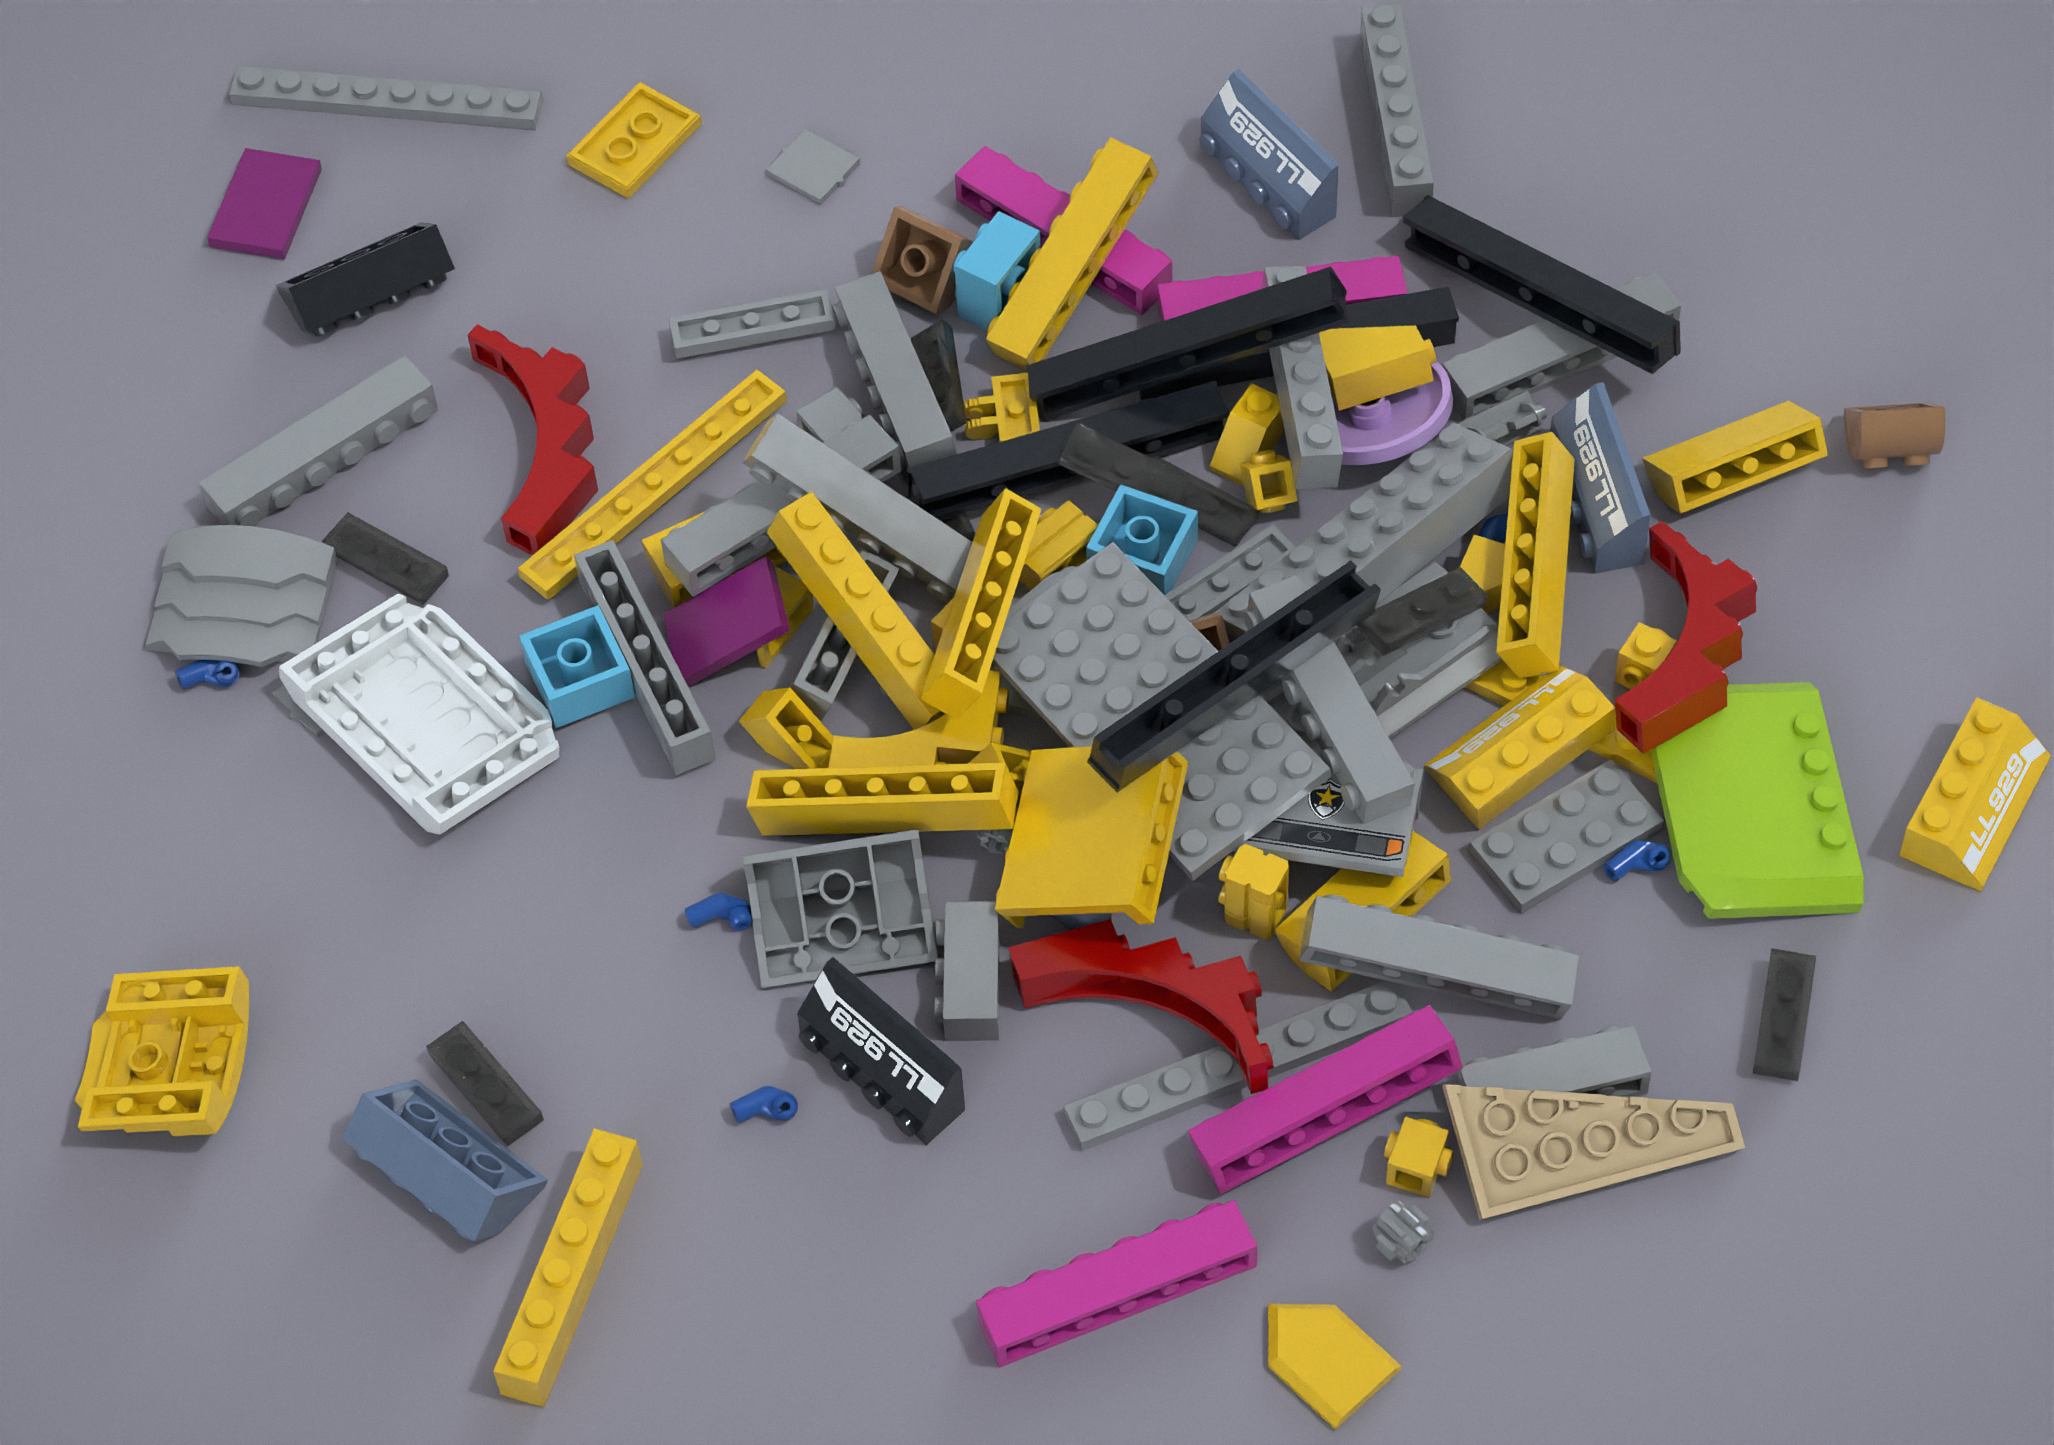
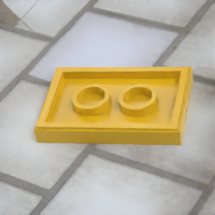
(634, 140)

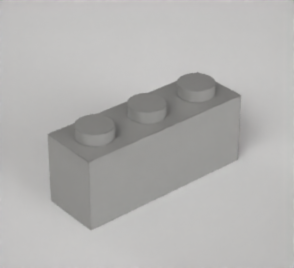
(969, 971)

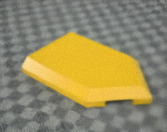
(1326, 1358)

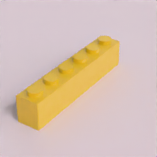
(1072, 254)
(1535, 555)
(856, 604)
(981, 604)
(883, 799)
(568, 1268)

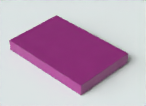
(264, 203)
(726, 621)

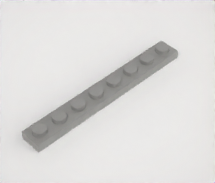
(386, 97)
(1217, 1072)

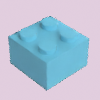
(992, 267)
(1150, 533)
(577, 666)

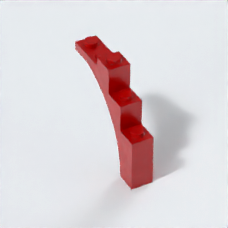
(559, 477)
(1692, 677)
(1100, 965)

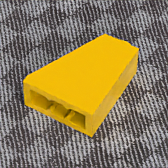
(1375, 362)

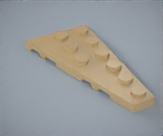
(1556, 1144)

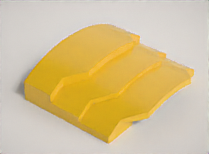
(167, 1052)

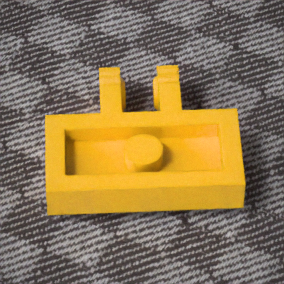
(1013, 409)

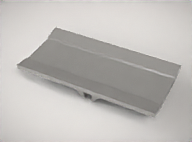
(1414, 677)

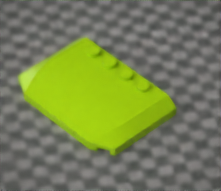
(1760, 808)

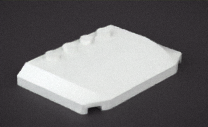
(423, 711)

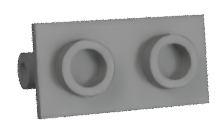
(1508, 419)

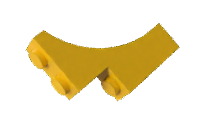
(933, 743)

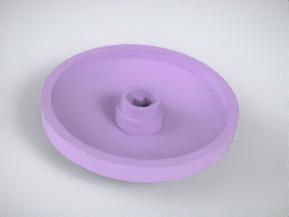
(1396, 422)

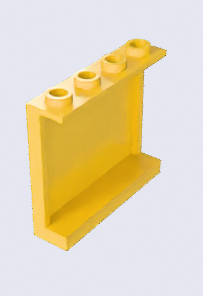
(1084, 843)

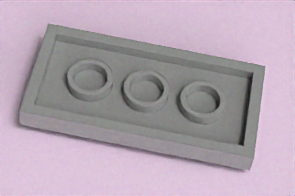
(1565, 835)

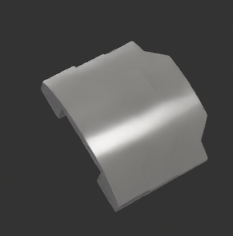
(241, 594)

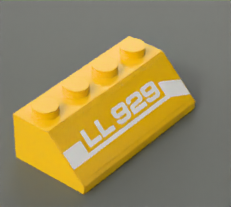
(1522, 744)
(1976, 796)

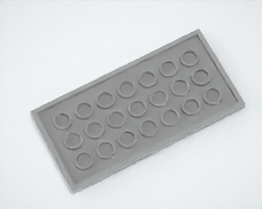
(1114, 641)

